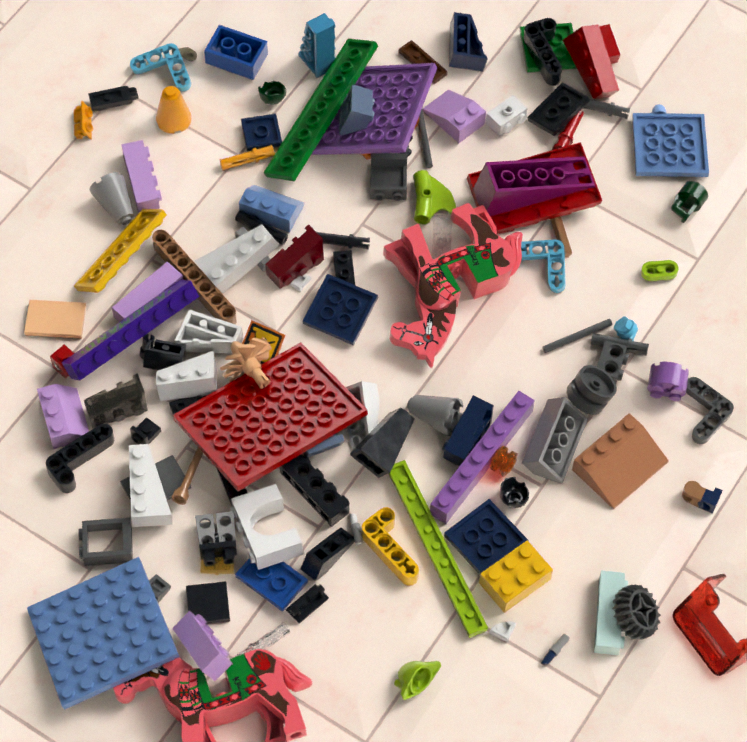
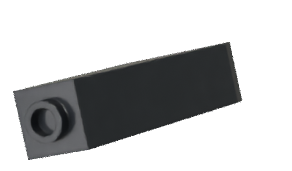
(382, 445)

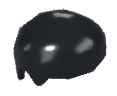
(514, 493)

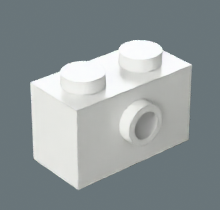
(506, 115)

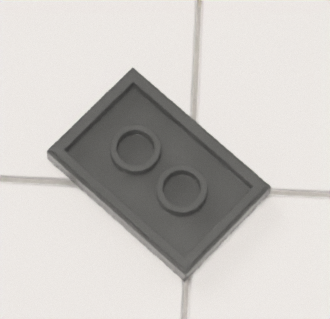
(169, 474)

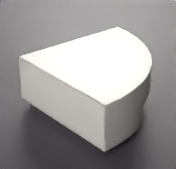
(300, 282)
(503, 630)

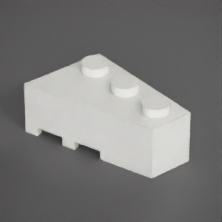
(188, 378)

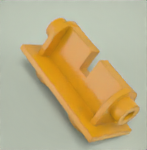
(83, 115)

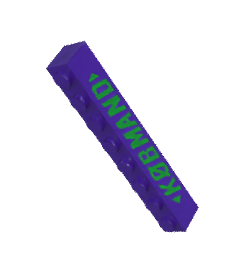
(130, 329)

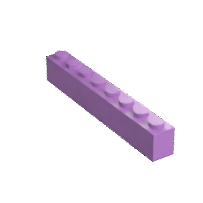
(480, 458)

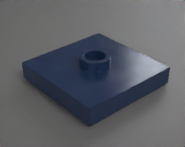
(261, 131)

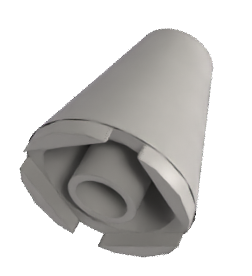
(113, 197)
(436, 411)

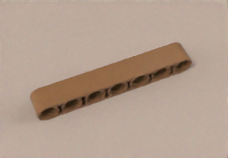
(191, 271)

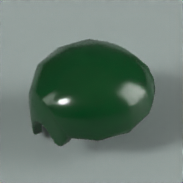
(272, 92)

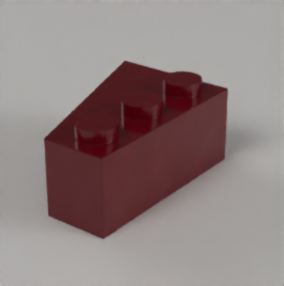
(296, 259)

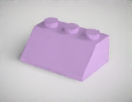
(62, 414)

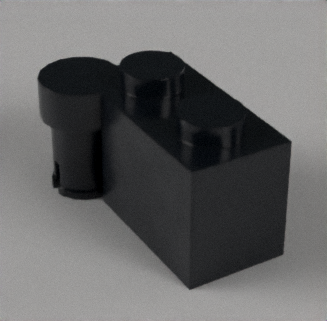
(161, 353)

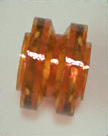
(503, 461)

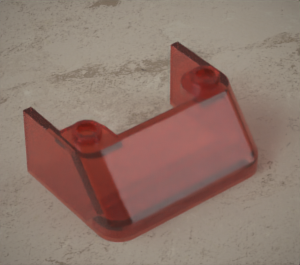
(706, 632)

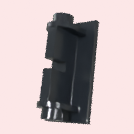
(307, 603)

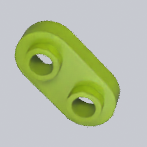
(659, 270)

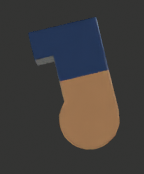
(700, 496)

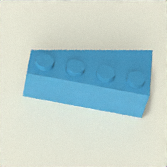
(318, 44)

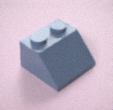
(356, 110)

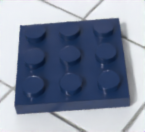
(340, 309)
(484, 536)

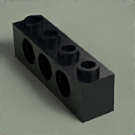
(330, 512)

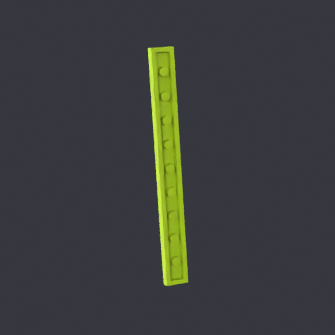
(437, 549)

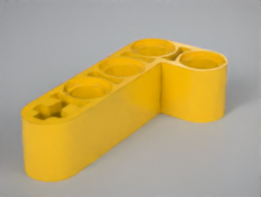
(393, 549)

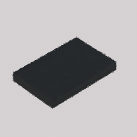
(558, 109)

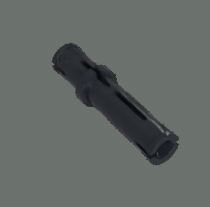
(253, 222)
(344, 240)

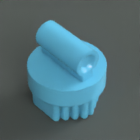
(626, 328)

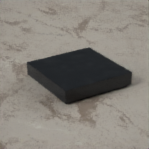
(209, 601)

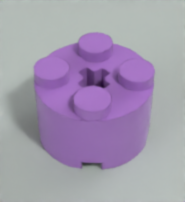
(668, 380)

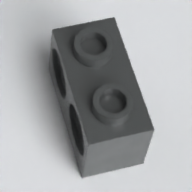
(611, 363)

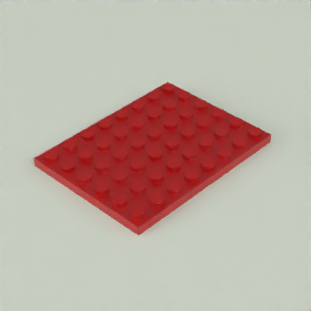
(259, 429)

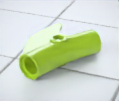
(430, 197)

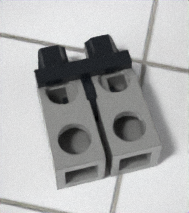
(216, 544)

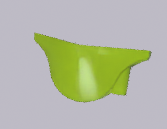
(416, 677)

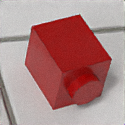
(58, 357)

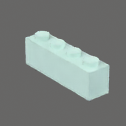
(607, 633)

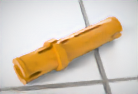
(244, 158)

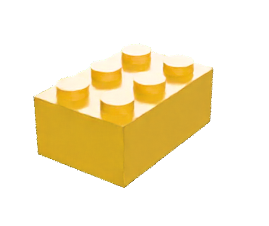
(515, 576)

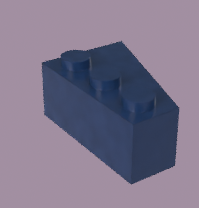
(464, 44)
(468, 431)

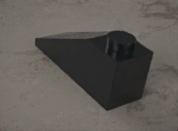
(326, 553)

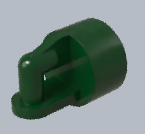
(692, 197)

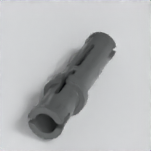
(610, 109)
(632, 346)

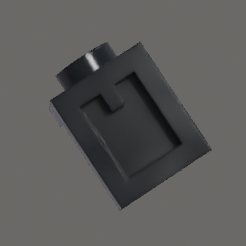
(145, 432)

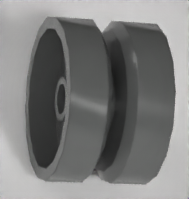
(591, 390)

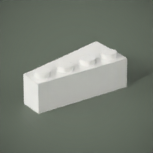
(147, 495)

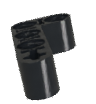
(536, 40)
(105, 438)

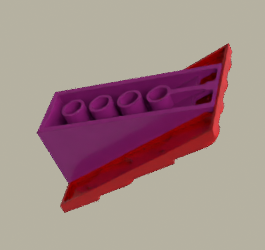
(535, 187)

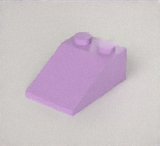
(456, 114)

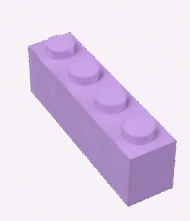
(140, 175)
(146, 291)
(203, 645)

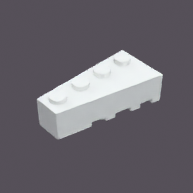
(236, 258)

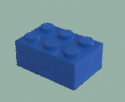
(236, 52)

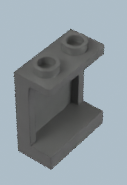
(388, 176)

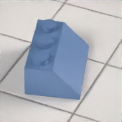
(271, 207)

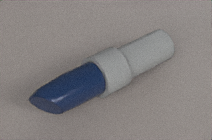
(555, 649)

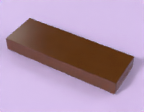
(417, 55)

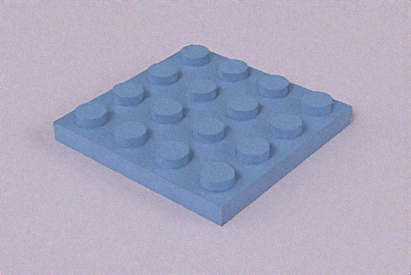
(670, 145)

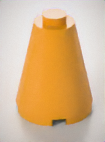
(172, 111)

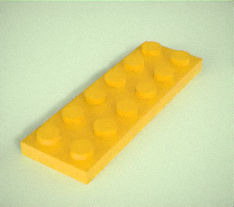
(120, 250)

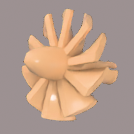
(248, 359)

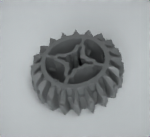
(636, 612)

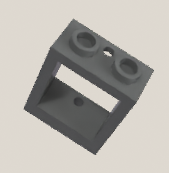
(106, 557)

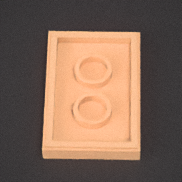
(55, 319)

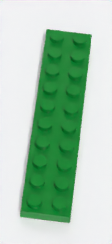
(320, 110)

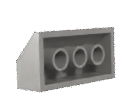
(555, 440)

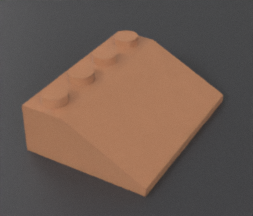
(620, 461)

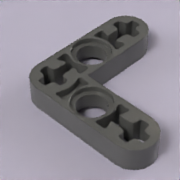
(714, 407)

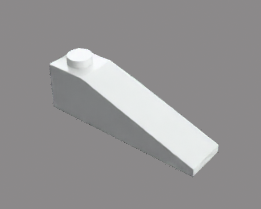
(368, 395)

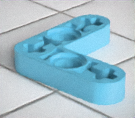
(169, 59)
(552, 258)

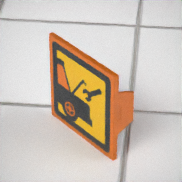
(273, 337)

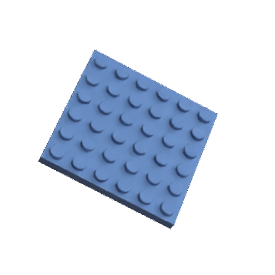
(102, 633)

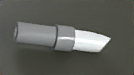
(356, 529)

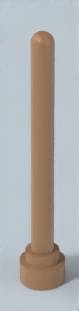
(181, 494)

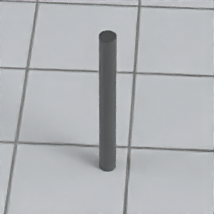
(424, 140)
(578, 335)

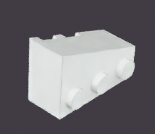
(207, 334)

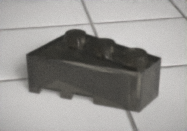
(116, 404)

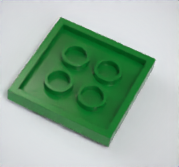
(557, 45)

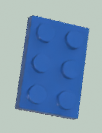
(275, 583)

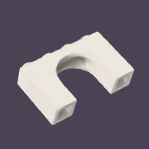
(264, 549)

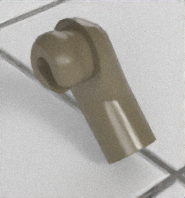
(187, 53)

